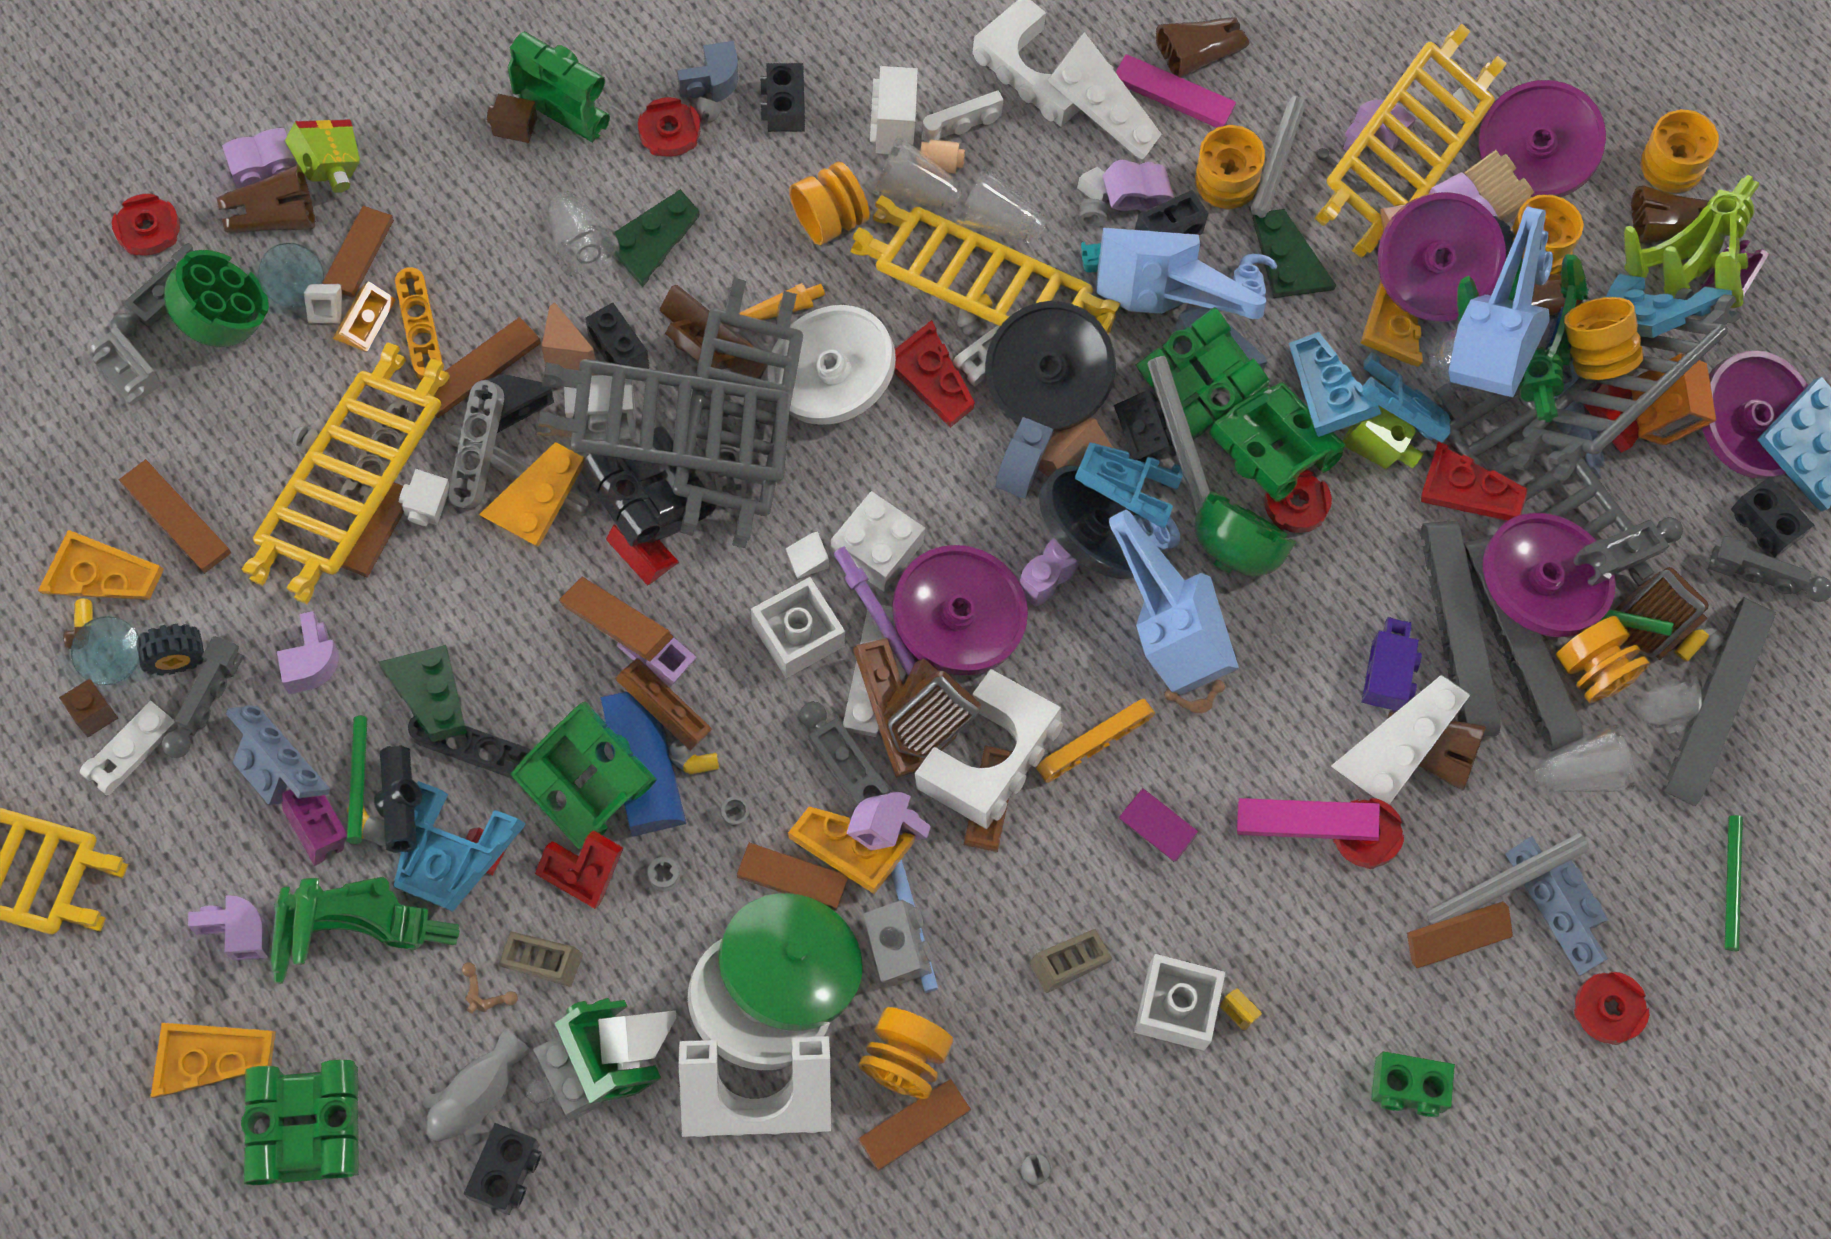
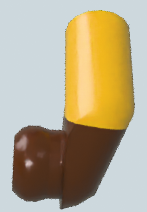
(82, 614)

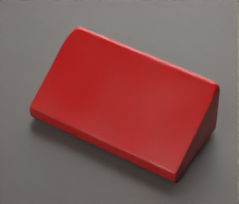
(646, 559)

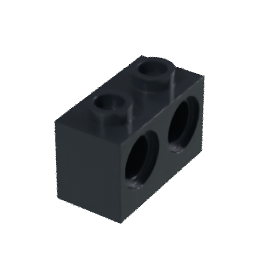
(786, 97)
(1179, 215)
(616, 338)
(1776, 513)
(493, 1167)

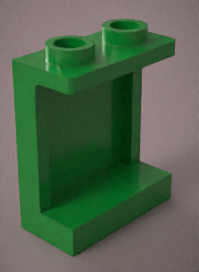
(582, 1041)

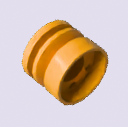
(1679, 151)
(1232, 152)
(829, 203)
(1562, 223)
(1604, 338)
(1600, 655)
(909, 1045)

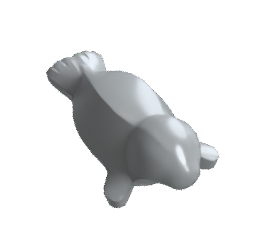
(473, 1092)

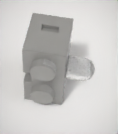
(897, 942)
(559, 1081)

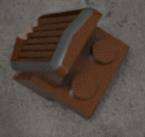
(1667, 599)
(928, 711)

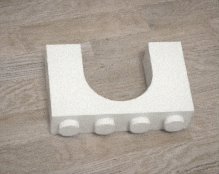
(999, 49)
(983, 792)
(714, 1110)

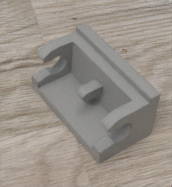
(124, 366)

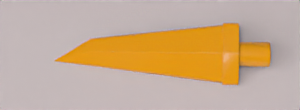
(769, 307)

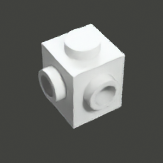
(424, 498)

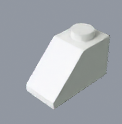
(633, 1037)

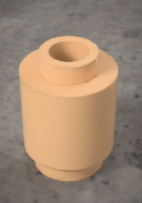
(944, 154)

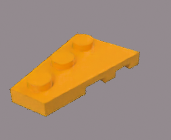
(1392, 330)
(536, 495)
(98, 570)
(827, 838)
(207, 1055)

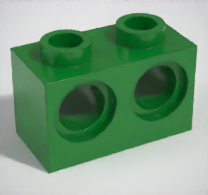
(1412, 1073)

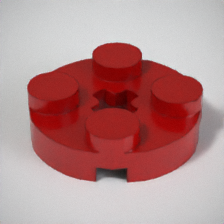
(669, 142)
(151, 240)
(1310, 514)
(1375, 853)
(1631, 1004)

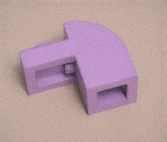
(1384, 134)
(668, 663)
(310, 664)
(882, 818)
(240, 921)

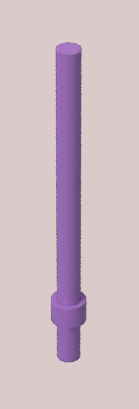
(858, 580)

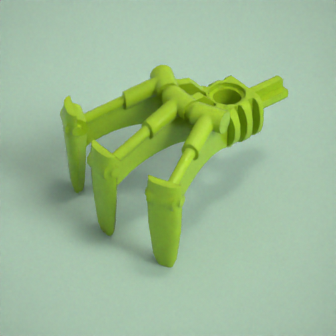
(1700, 242)

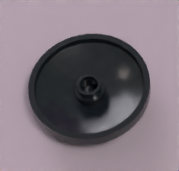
(1050, 365)
(1080, 523)

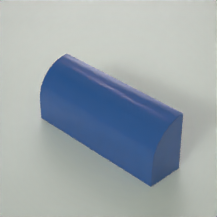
(661, 804)

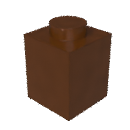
(512, 118)
(88, 707)

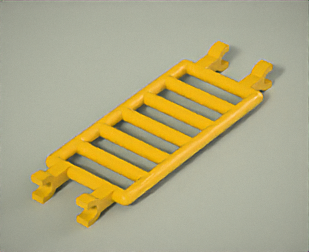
(1382, 115)
(885, 253)
(315, 565)
(83, 858)

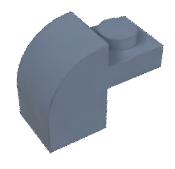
(716, 77)
(1023, 458)

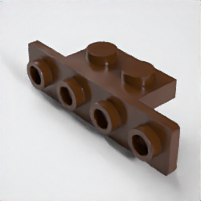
(689, 330)

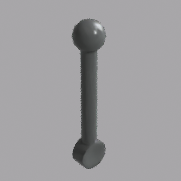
(1323, 154)

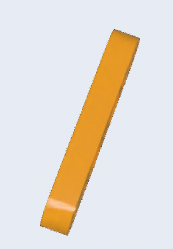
(419, 324)
(1095, 740)

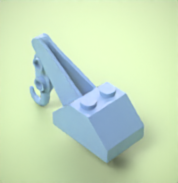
(1163, 271)
(1501, 334)
(1179, 617)

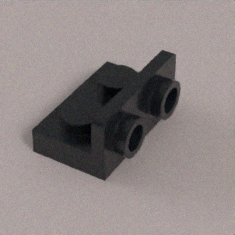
(1145, 426)

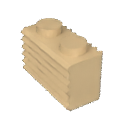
(1499, 185)

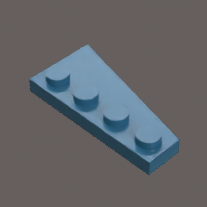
(1329, 387)

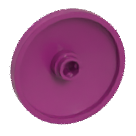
(1548, 134)
(1434, 247)
(1747, 398)
(1535, 575)
(960, 609)

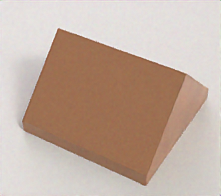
(563, 342)
(1070, 445)

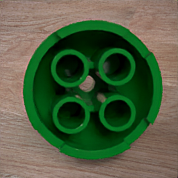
(214, 299)
(1239, 540)

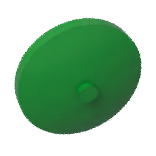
(790, 962)

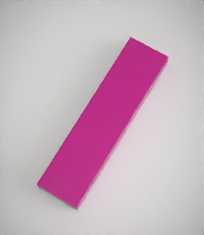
(1175, 92)
(1308, 819)

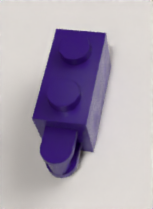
(1392, 667)

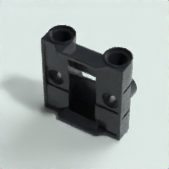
(640, 511)

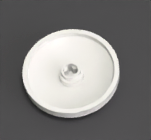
(841, 364)
(738, 1035)

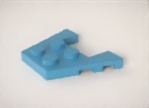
(1662, 312)
(1404, 401)
(1122, 479)
(444, 864)

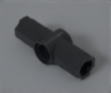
(398, 799)

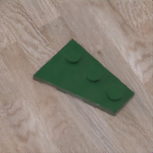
(653, 234)
(1297, 265)
(429, 690)

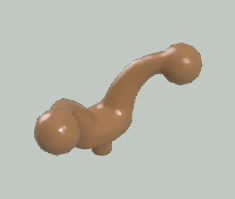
(1198, 705)
(476, 1002)

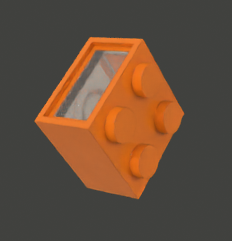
(1679, 409)

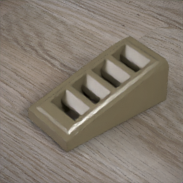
(568, 967)
(1051, 971)

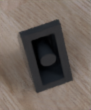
(521, 399)

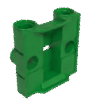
(558, 85)
(1222, 361)
(1264, 420)
(565, 756)
(306, 1150)

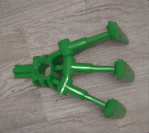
(1544, 361)
(357, 907)

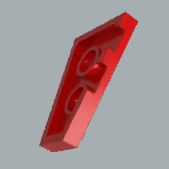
(929, 372)
(1465, 486)

